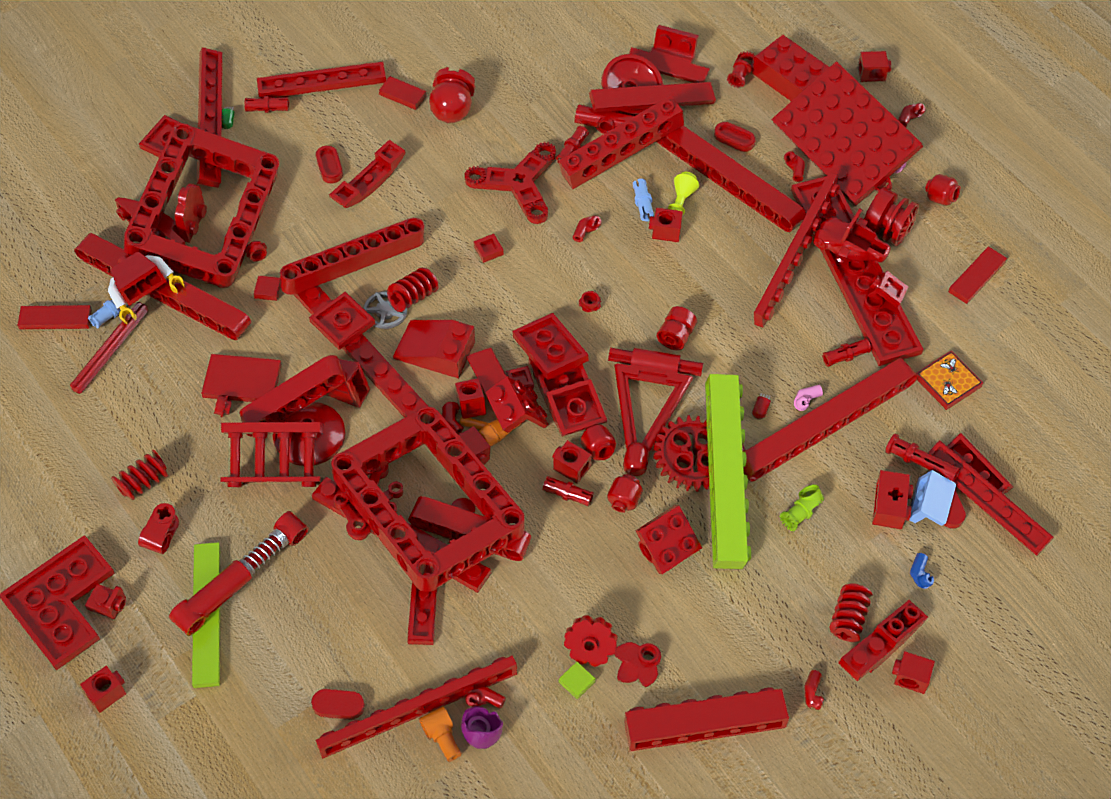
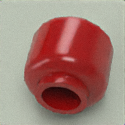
(942, 189)
(598, 442)
(625, 493)

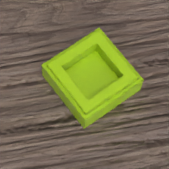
(577, 680)

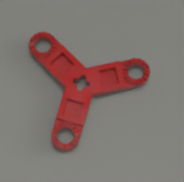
(505, 180)

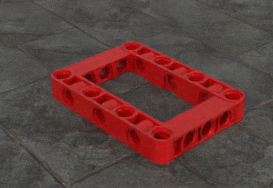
(218, 151)
(428, 428)

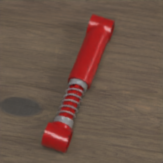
(192, 613)

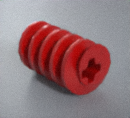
(412, 289)
(141, 476)
(850, 612)

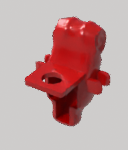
(851, 240)

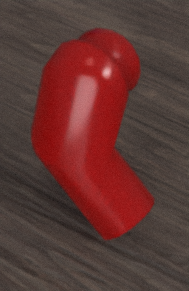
(796, 164)
(449, 411)
(810, 687)
(484, 696)

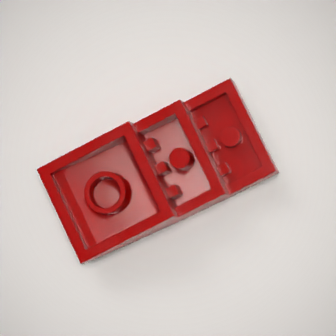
(570, 399)

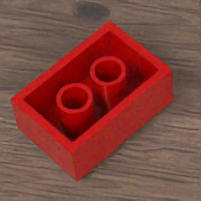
(787, 67)

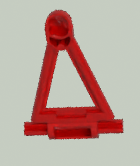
(652, 368)

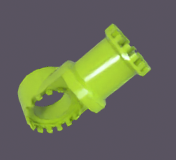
(808, 499)

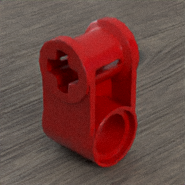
(159, 529)

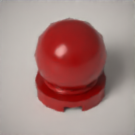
(451, 95)

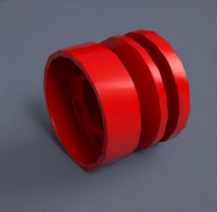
(893, 218)

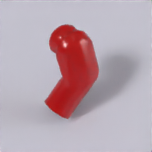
(911, 112)
(586, 225)

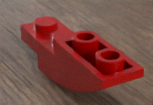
(167, 227)
(883, 641)

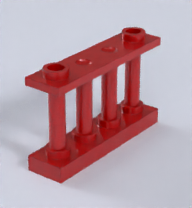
(284, 431)

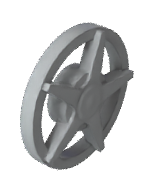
(384, 311)

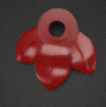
(634, 664)

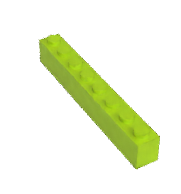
(726, 473)

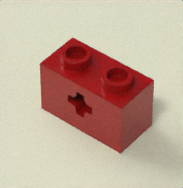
(891, 499)

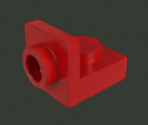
(887, 287)
(106, 601)

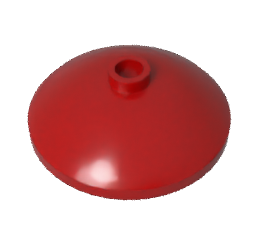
(630, 71)
(326, 444)

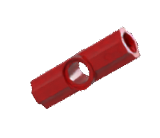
(601, 120)

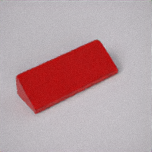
(486, 368)
(978, 462)

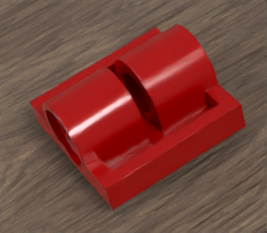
(668, 539)

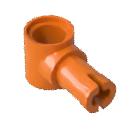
(438, 726)

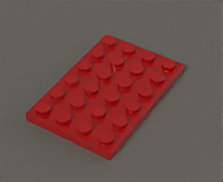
(847, 133)

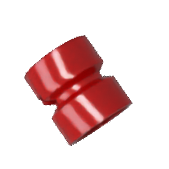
(676, 328)

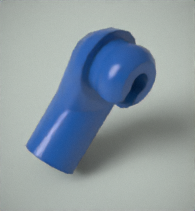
(919, 574)

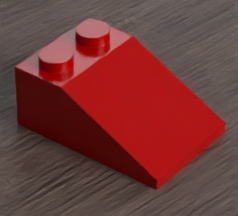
(436, 345)

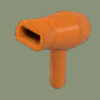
(491, 432)

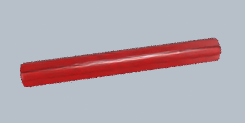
(108, 349)

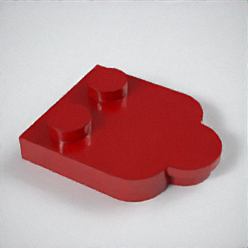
(189, 211)

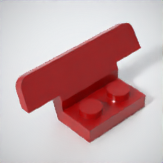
(674, 55)

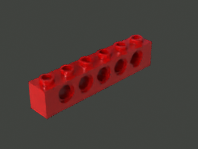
(621, 142)

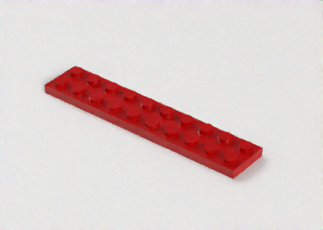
(878, 320)

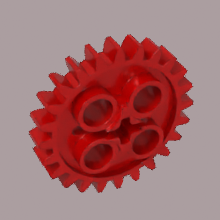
(670, 453)

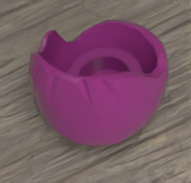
(481, 727)

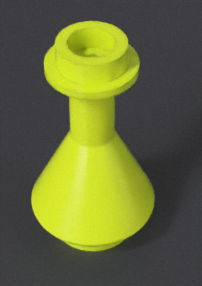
(685, 185)

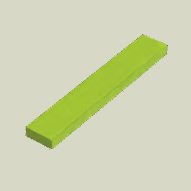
(207, 639)

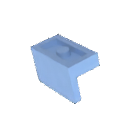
(932, 498)

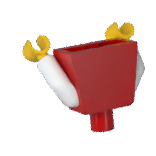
(137, 277)

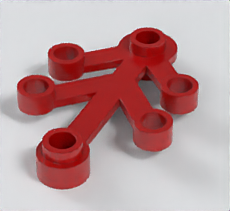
(357, 520)

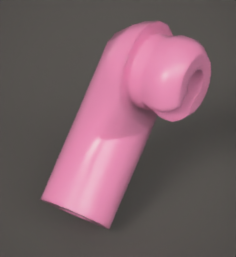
(804, 396)

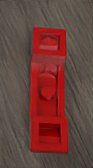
(371, 177)

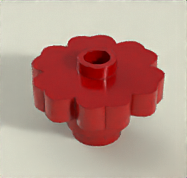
(590, 640)

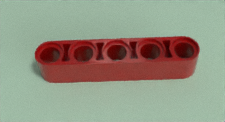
(296, 392)
(446, 519)

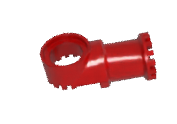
(741, 69)

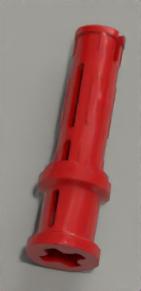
(910, 455)

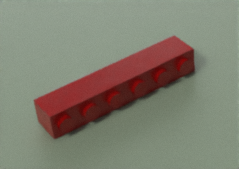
(705, 719)

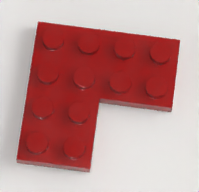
(46, 597)

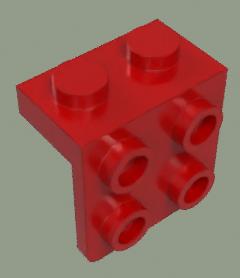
(515, 404)

